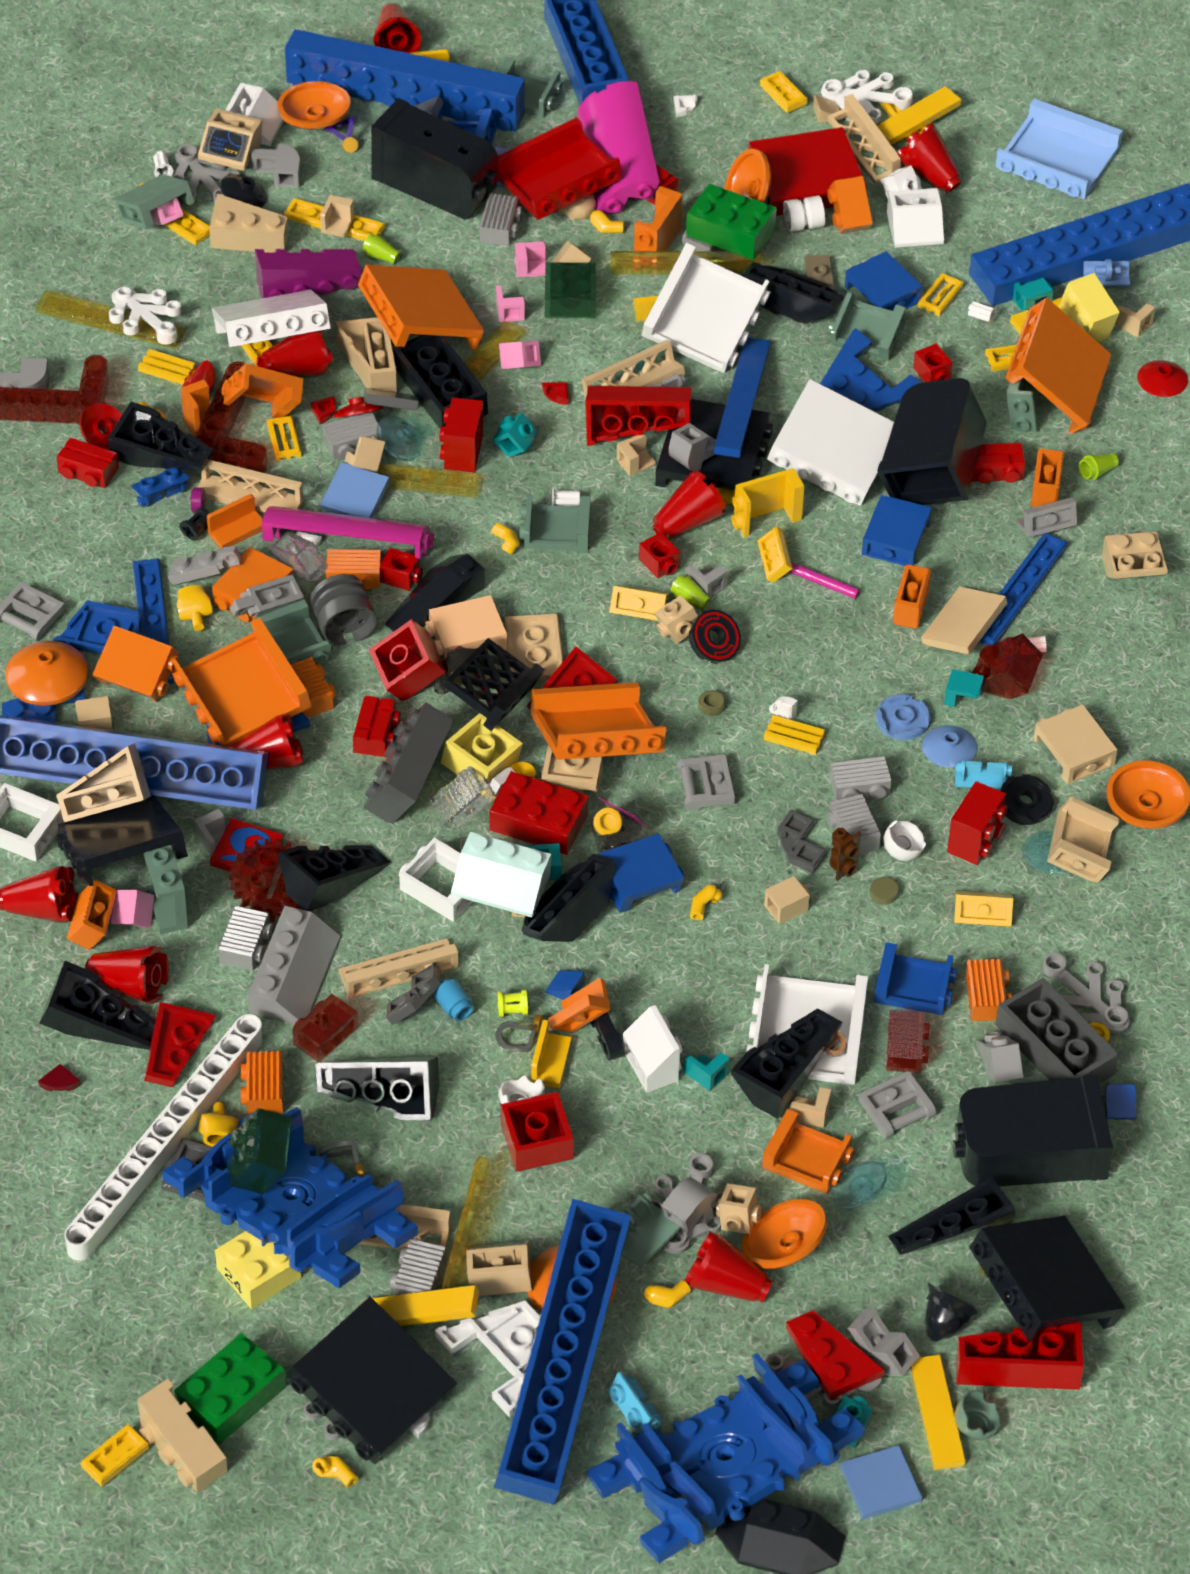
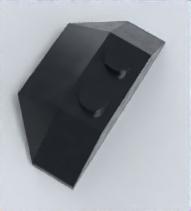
(794, 293)
(572, 901)
(782, 1539)

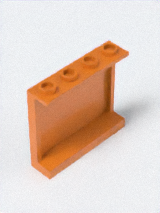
(418, 303)
(1060, 362)
(242, 686)
(595, 721)

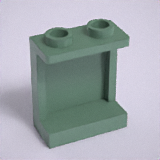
(539, 91)
(137, 203)
(876, 323)
(1021, 405)
(555, 526)
(296, 633)
(168, 890)

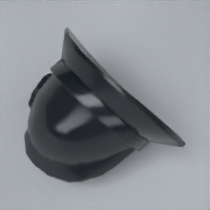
(946, 1314)

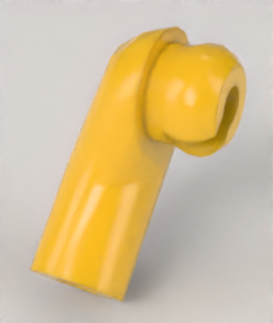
(604, 224)
(508, 535)
(707, 894)
(666, 1296)
(336, 1468)

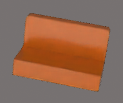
(195, 404)
(234, 522)
(581, 1007)

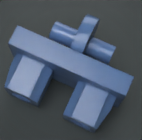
(1109, 272)

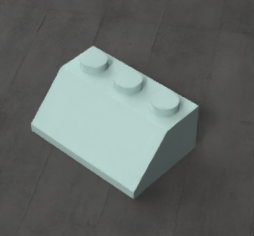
(501, 874)

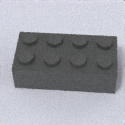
(407, 762)
(1055, 1035)

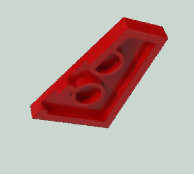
(578, 671)
(174, 1041)
(831, 1355)

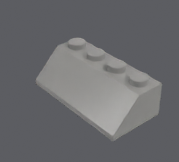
(292, 966)

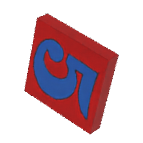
(235, 838)

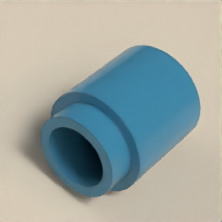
(454, 1000)

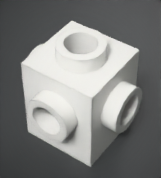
(901, 180)

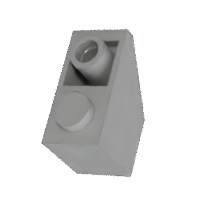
(1000, 1057)

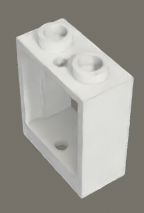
(44, 831)
(428, 854)

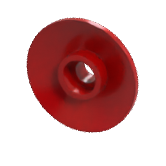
(1162, 378)
(356, 406)
(98, 417)

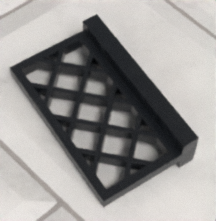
(508, 693)

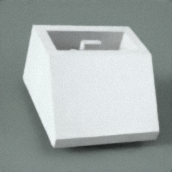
(258, 104)
(915, 217)
(653, 1050)

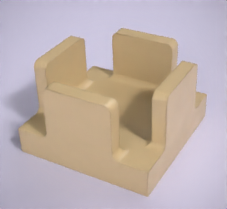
(573, 774)

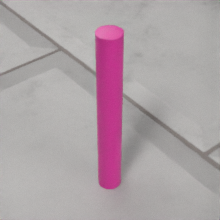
(824, 580)

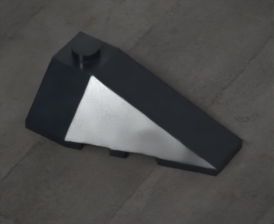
(151, 441)
(443, 585)
(324, 874)
(90, 1010)
(781, 1066)
(395, 1084)
(957, 1219)

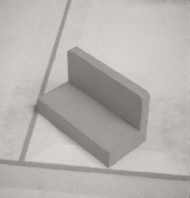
(1048, 517)

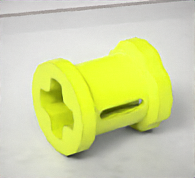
(521, 997)

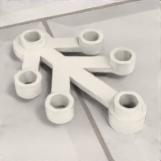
(837, 90)
(128, 299)

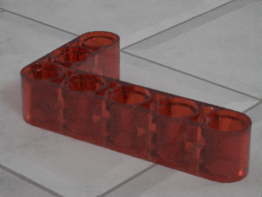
(57, 405)
(218, 425)

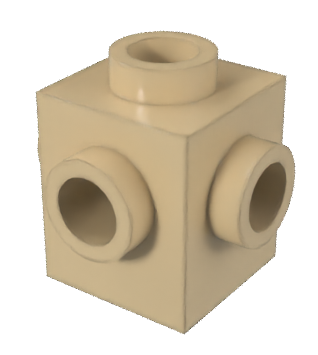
(675, 619)
(738, 1209)

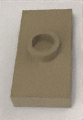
(819, 268)

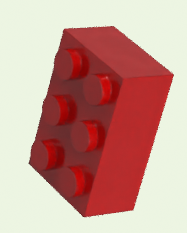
(538, 812)

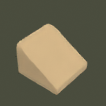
(824, 107)

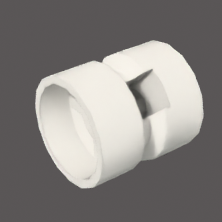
(805, 213)

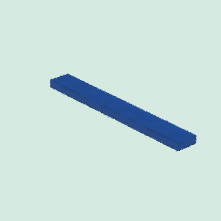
(742, 398)

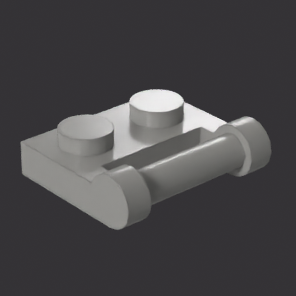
(34, 605)
(714, 778)
(893, 1096)

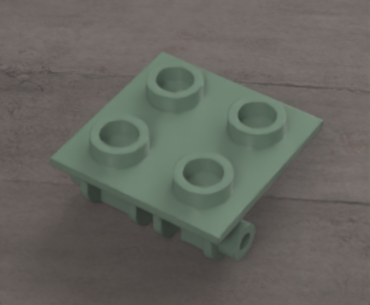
(646, 1231)

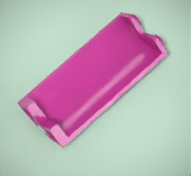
(619, 129)
(281, 518)

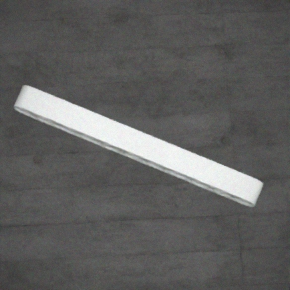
(176, 1121)

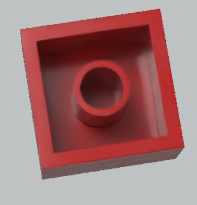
(462, 435)
(407, 660)
(977, 823)
(536, 1131)

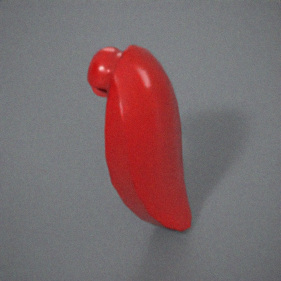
(202, 371)

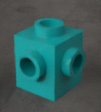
(515, 435)

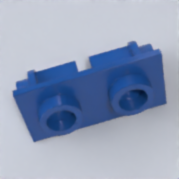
(150, 488)

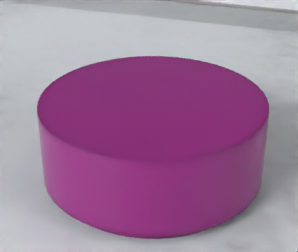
(197, 498)

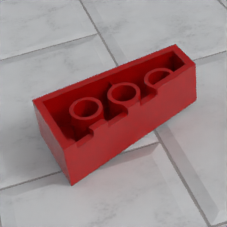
(634, 410)
(1009, 1360)

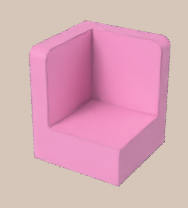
(167, 212)
(530, 259)
(509, 308)
(520, 354)
(132, 908)

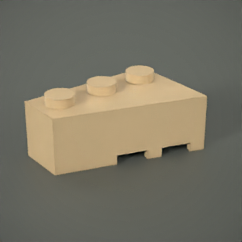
(246, 227)
(368, 352)
(107, 787)
(179, 1438)

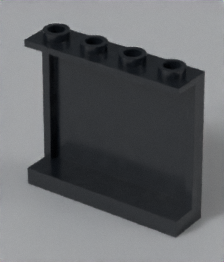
(719, 469)
(118, 835)
(1045, 1275)
(370, 1380)

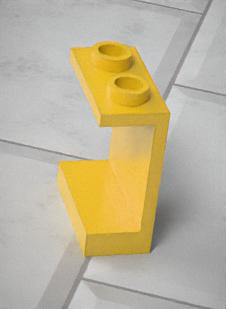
(767, 495)

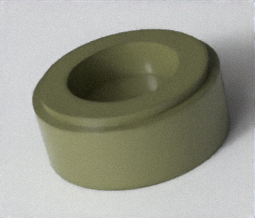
(711, 703)
(884, 891)

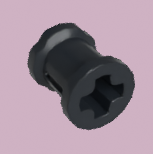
(195, 525)

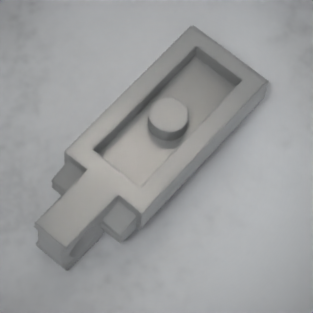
(203, 565)
(268, 597)

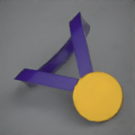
(349, 143)

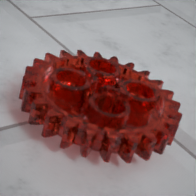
(250, 872)

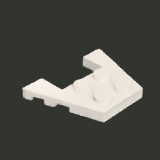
(507, 1335)

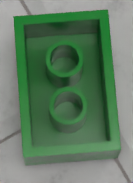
(731, 221)
(231, 1387)

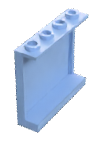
(1060, 149)

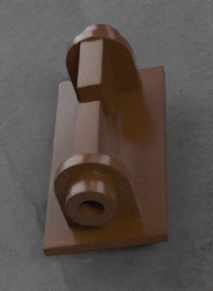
(844, 853)

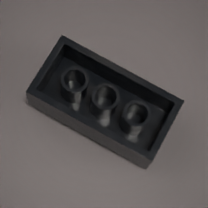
(436, 375)

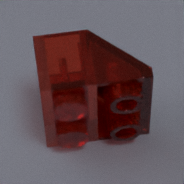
(1008, 666)

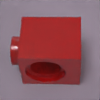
(932, 364)
(659, 555)
(400, 569)

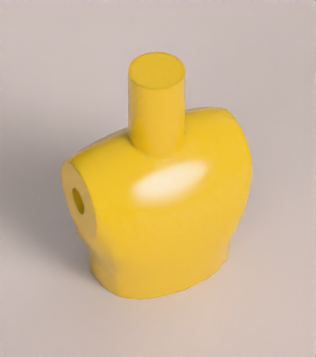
(194, 605)
(216, 1125)

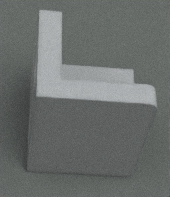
(708, 581)
(210, 830)

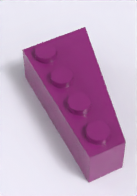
(306, 270)

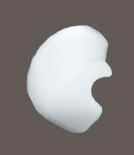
(902, 835)
(521, 1089)

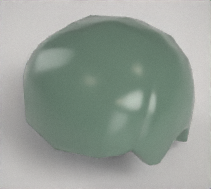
(974, 1406)

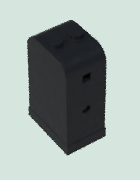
(432, 159)
(934, 443)
(1034, 1133)

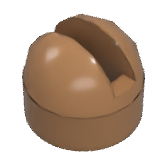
(840, 1049)

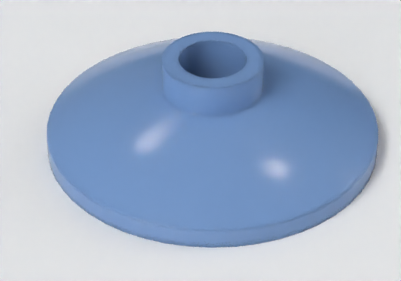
(947, 753)

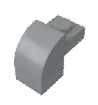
(282, 162)
(33, 374)
(691, 446)
(689, 1204)
(888, 1349)

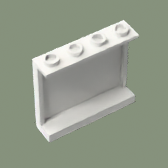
(705, 311)
(271, 317)
(832, 442)
(789, 999)

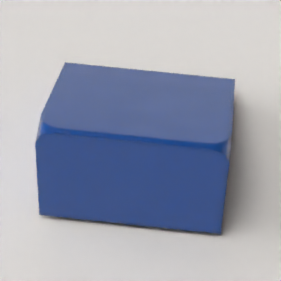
(566, 984)
(1120, 1101)

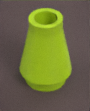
(380, 249)
(1096, 465)
(690, 592)

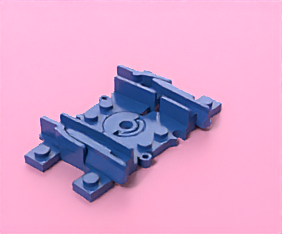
(322, 1220)
(763, 1430)

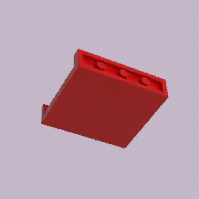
(807, 164)
(556, 169)

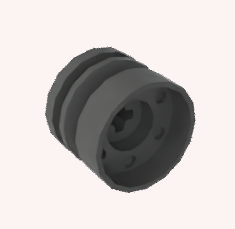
(343, 608)

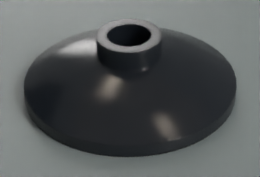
(243, 190)

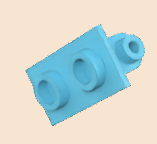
(991, 774)
(628, 1396)

